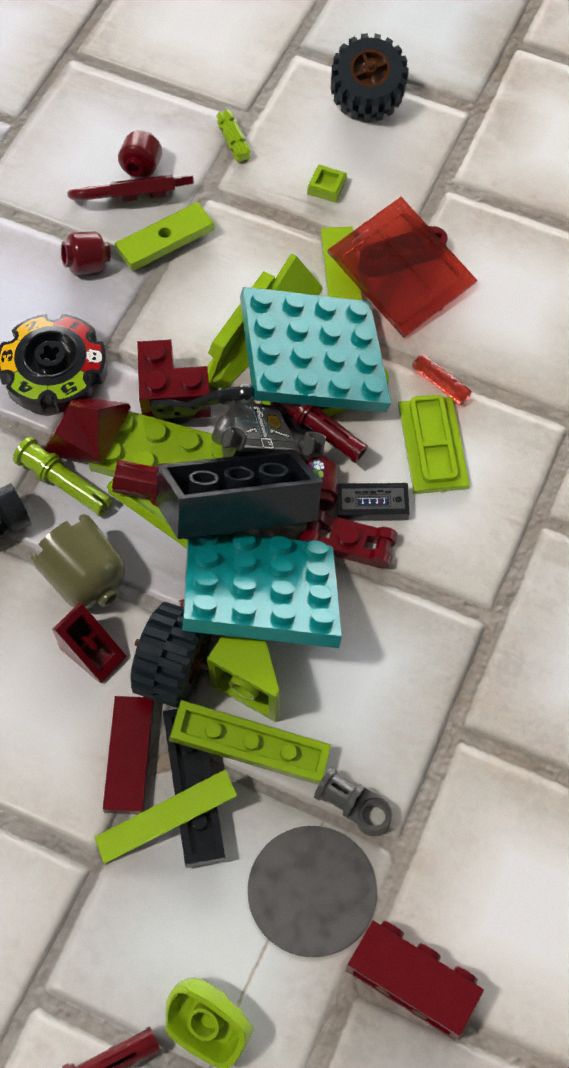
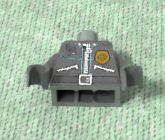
(261, 429)

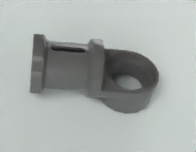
(353, 801)

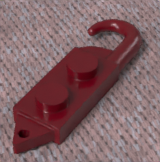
(128, 189)

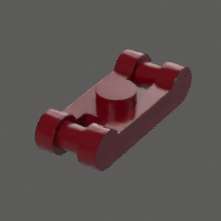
(350, 539)

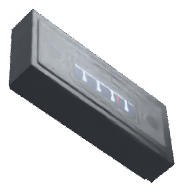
(373, 501)

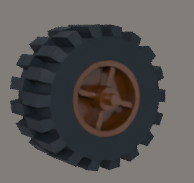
(369, 77)
(167, 658)

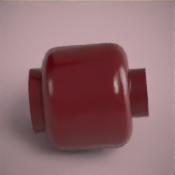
(140, 154)
(85, 253)

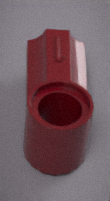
(136, 480)

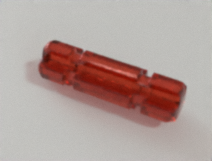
(441, 379)

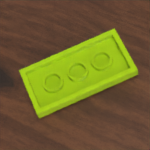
(156, 442)

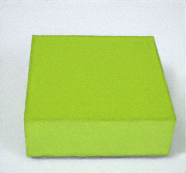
(327, 183)

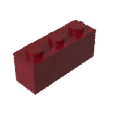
(415, 978)

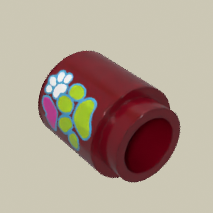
(327, 474)

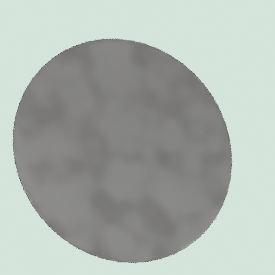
(312, 891)

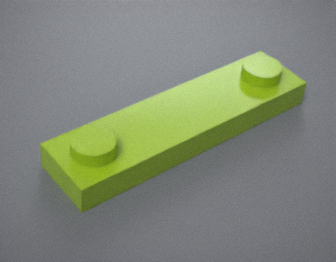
(250, 742)

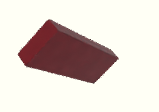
(128, 755)

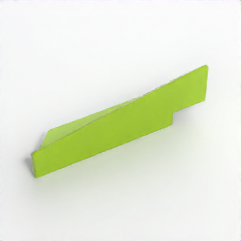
(229, 346)

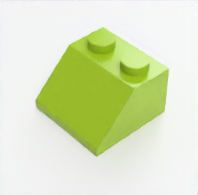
(245, 673)

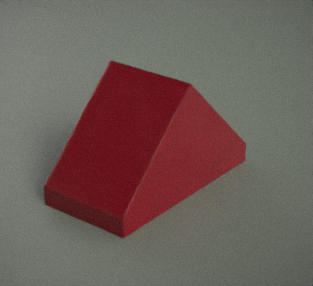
(88, 643)

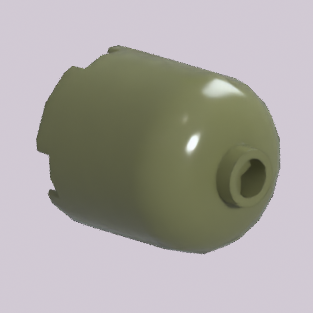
(80, 563)

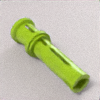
(50, 468)

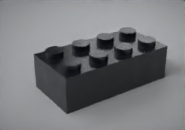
(237, 494)

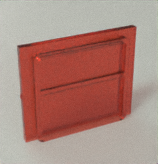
(402, 266)

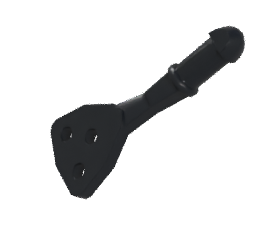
(182, 412)

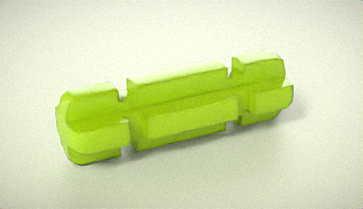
(233, 136)

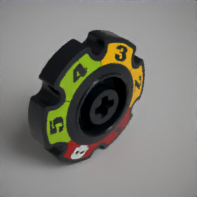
(52, 362)

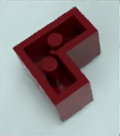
(163, 381)

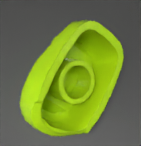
(206, 1022)

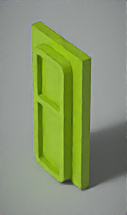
(433, 444)

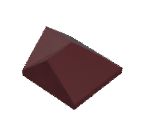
(87, 429)

